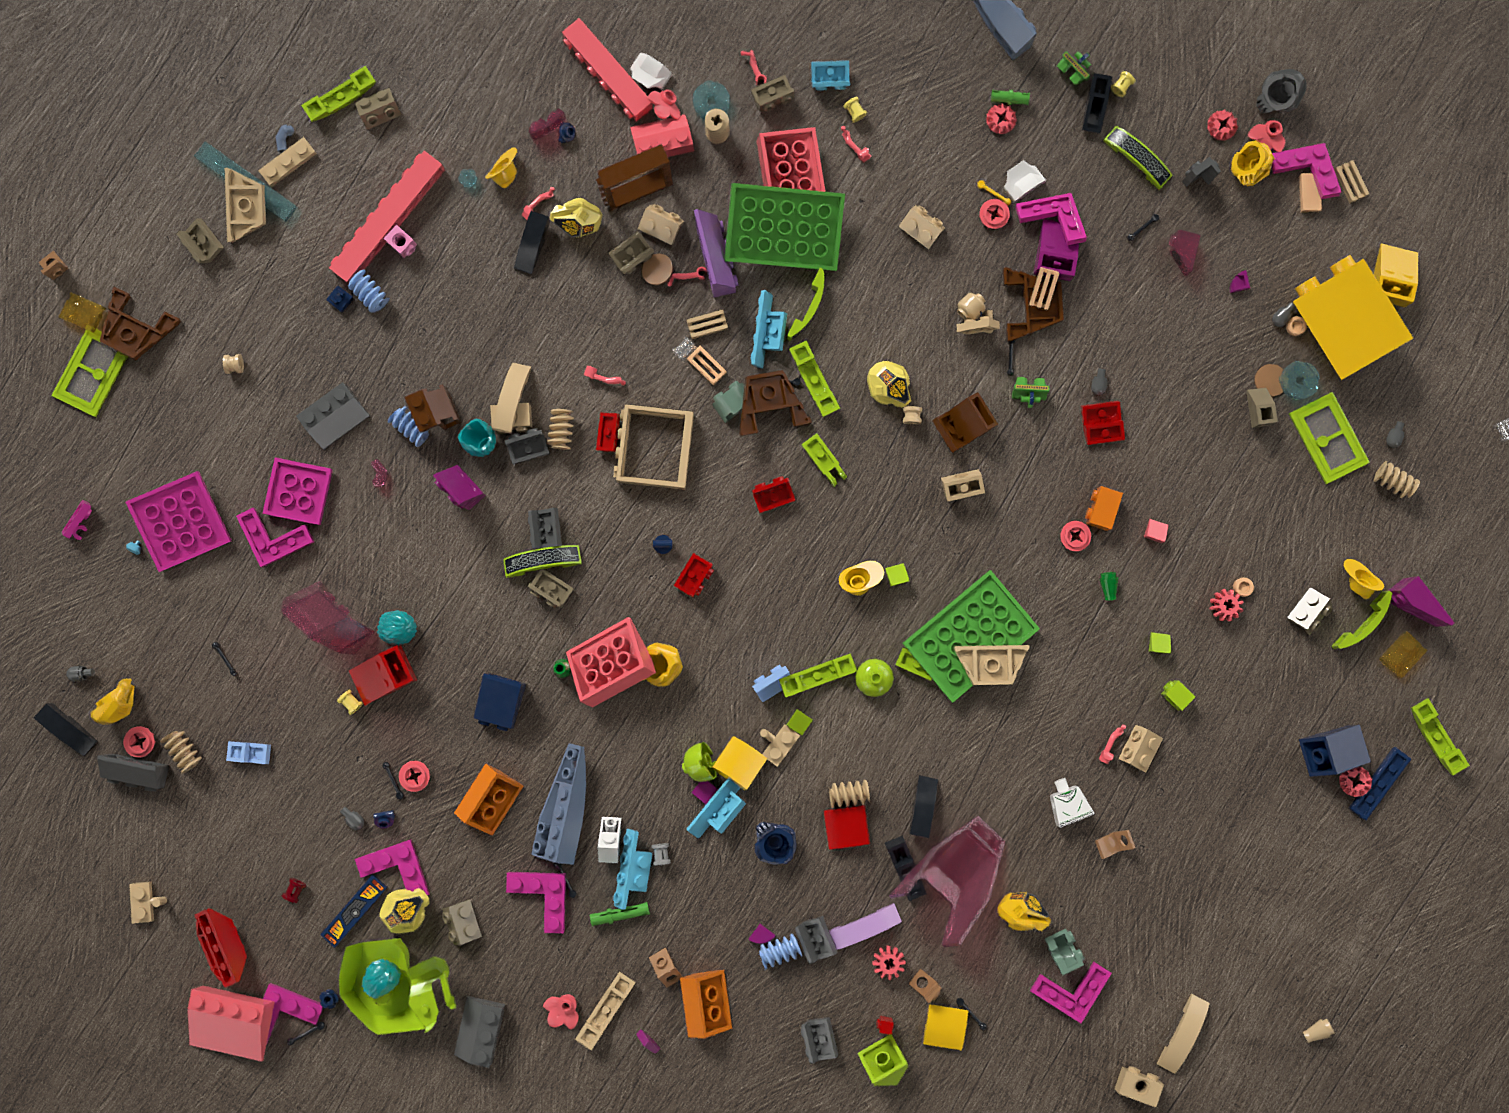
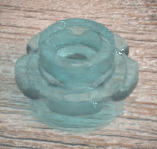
(467, 182)

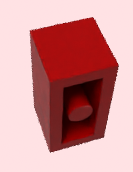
(885, 1025)

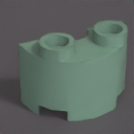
(730, 402)
(1064, 952)

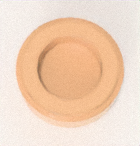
(1296, 326)
(1243, 587)

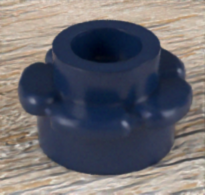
(329, 994)

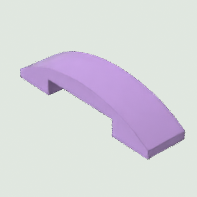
(865, 927)

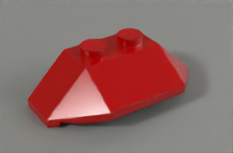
(221, 946)

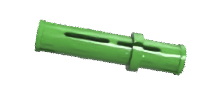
(611, 916)

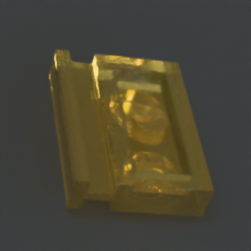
(82, 312)
(1403, 654)

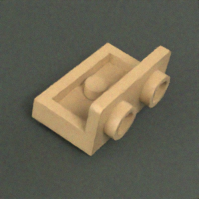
(660, 223)
(922, 226)
(1141, 748)

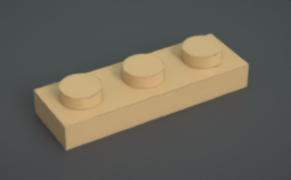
(287, 162)

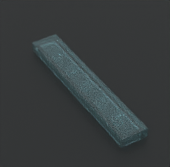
(218, 162)

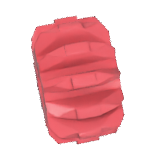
(1220, 608)
(881, 965)

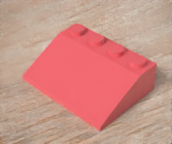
(791, 159)
(609, 663)
(229, 1022)

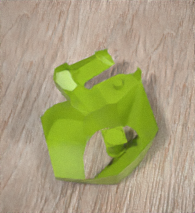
(409, 1004)

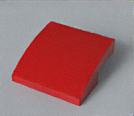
(1102, 422)
(846, 827)

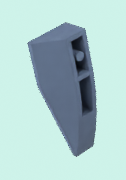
(1007, 25)
(563, 811)

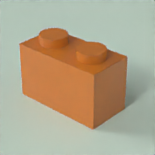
(1104, 508)

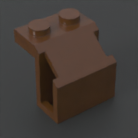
(431, 408)
(965, 422)

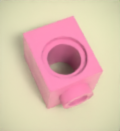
(395, 236)

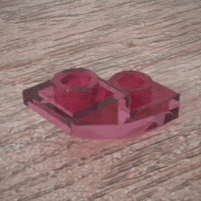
(541, 128)

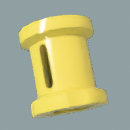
(1122, 84)
(855, 109)
(350, 702)

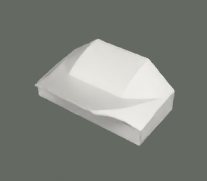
(650, 72)
(1022, 180)

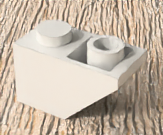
(609, 840)

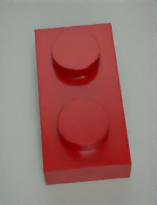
(608, 432)

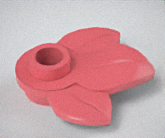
(664, 104)
(1263, 135)
(560, 1013)

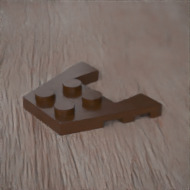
(1035, 317)
(128, 334)
(769, 393)

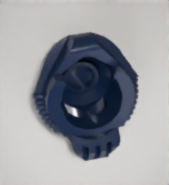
(775, 843)

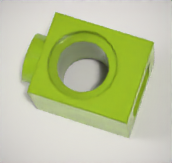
(1177, 694)

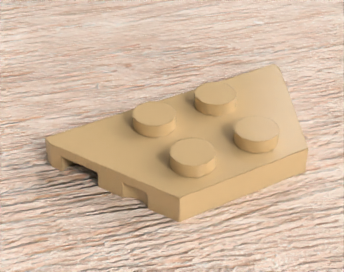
(243, 205)
(991, 663)

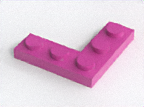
(1319, 162)
(1060, 206)
(260, 543)
(401, 855)
(551, 885)
(291, 1004)
(1076, 1004)

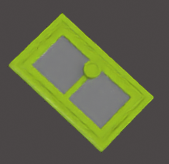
(89, 374)
(1329, 438)

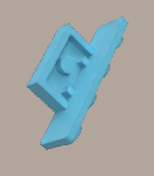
(769, 330)
(719, 810)
(633, 869)

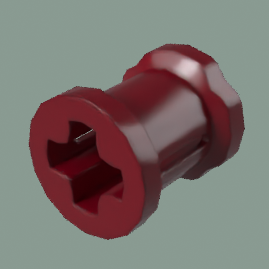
(288, 894)

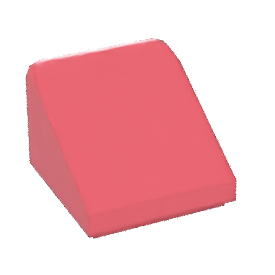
(1156, 531)

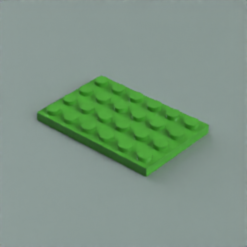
(784, 226)
(977, 617)

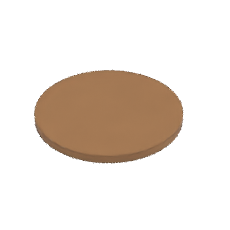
(657, 269)
(1268, 378)

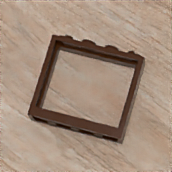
(629, 169)

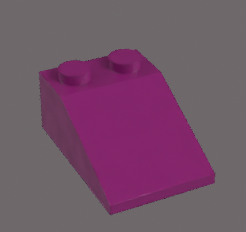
(1416, 599)

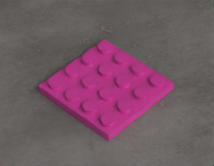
(178, 521)

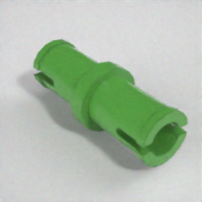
(1010, 97)

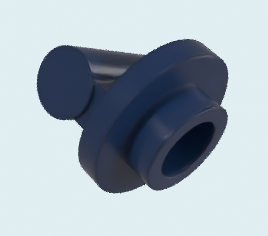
(566, 133)
(662, 544)
(384, 819)

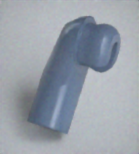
(281, 137)

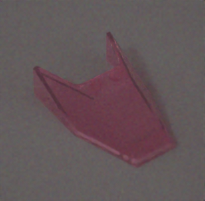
(325, 620)
(962, 872)

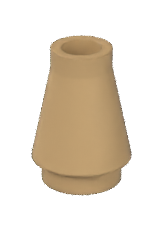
(1318, 1031)

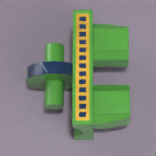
(1068, 62)
(1030, 393)

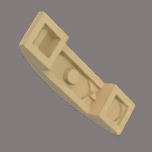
(510, 397)
(605, 1010)
(1185, 1034)

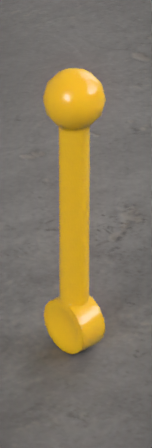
(981, 184)

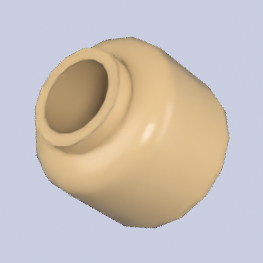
(971, 306)

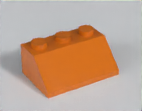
(488, 799)
(706, 1003)

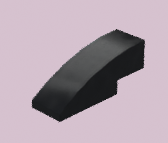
(1096, 102)
(531, 242)
(65, 728)
(923, 806)
(904, 865)

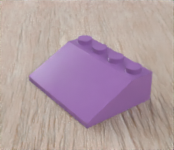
(713, 251)

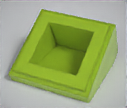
(897, 574)
(1160, 643)
(799, 722)

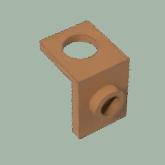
(55, 268)
(1113, 843)
(665, 967)
(932, 989)

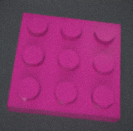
(297, 491)

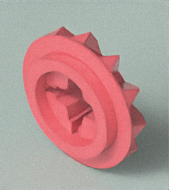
(1214, 124)
(1003, 127)
(1002, 212)
(1084, 535)
(131, 739)
(406, 772)
(1360, 789)

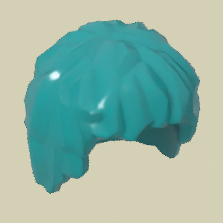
(477, 438)
(396, 627)
(380, 978)

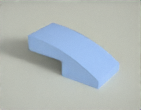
(248, 752)

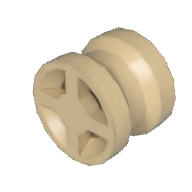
(233, 364)
(912, 415)

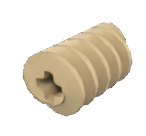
(717, 126)
(559, 429)
(1396, 479)
(181, 751)
(849, 793)

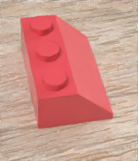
(669, 132)

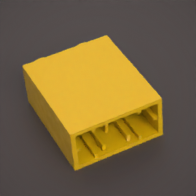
(1351, 316)

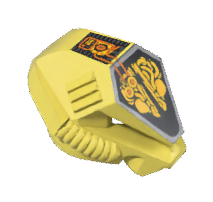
(584, 219)
(889, 384)
(404, 910)

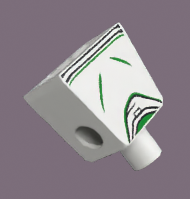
(1069, 804)

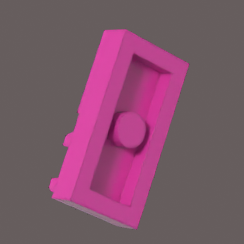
(82, 512)

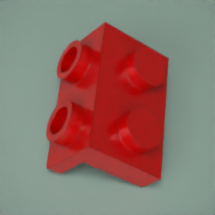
(773, 495)
(693, 575)

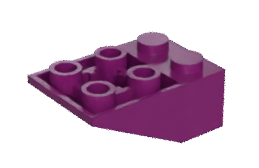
(1055, 253)
(459, 487)

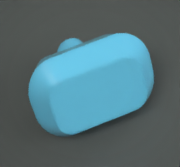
(134, 548)

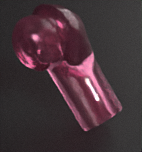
(381, 473)

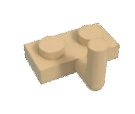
(985, 324)
(779, 744)
(143, 902)

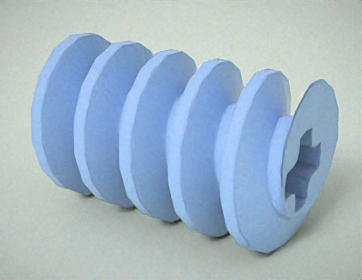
(366, 292)
(407, 426)
(779, 951)

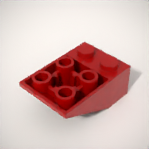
(382, 674)

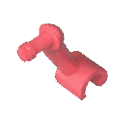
(754, 66)
(862, 154)
(544, 196)
(687, 275)
(591, 373)
(1105, 756)

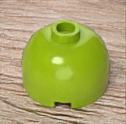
(874, 677)
(699, 763)

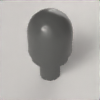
(1283, 315)
(1099, 383)
(1395, 435)
(79, 673)
(352, 819)

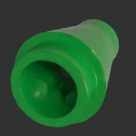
(1109, 585)
(566, 671)

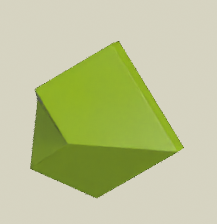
(884, 1062)

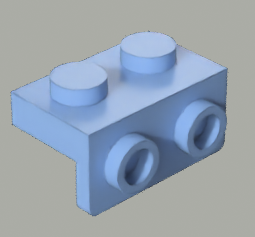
(770, 685)

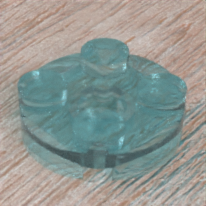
(707, 90)
(1292, 388)

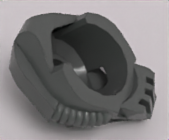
(1282, 91)

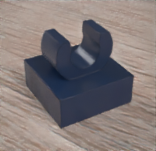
(339, 298)

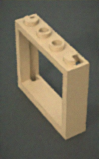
(623, 434)

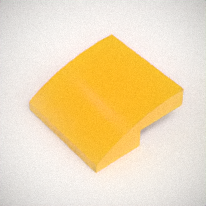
(739, 763)
(945, 1027)

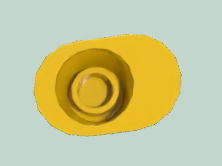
(504, 170)
(861, 577)
(1362, 579)

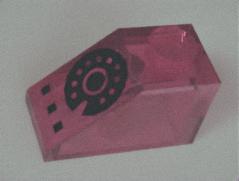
(1184, 249)

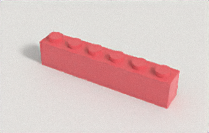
(607, 70)

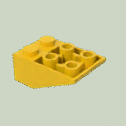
(1397, 274)

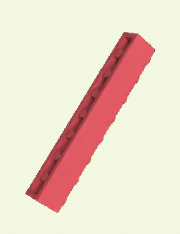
(390, 212)

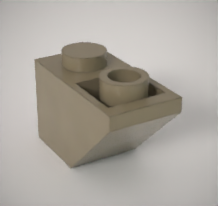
(1261, 408)

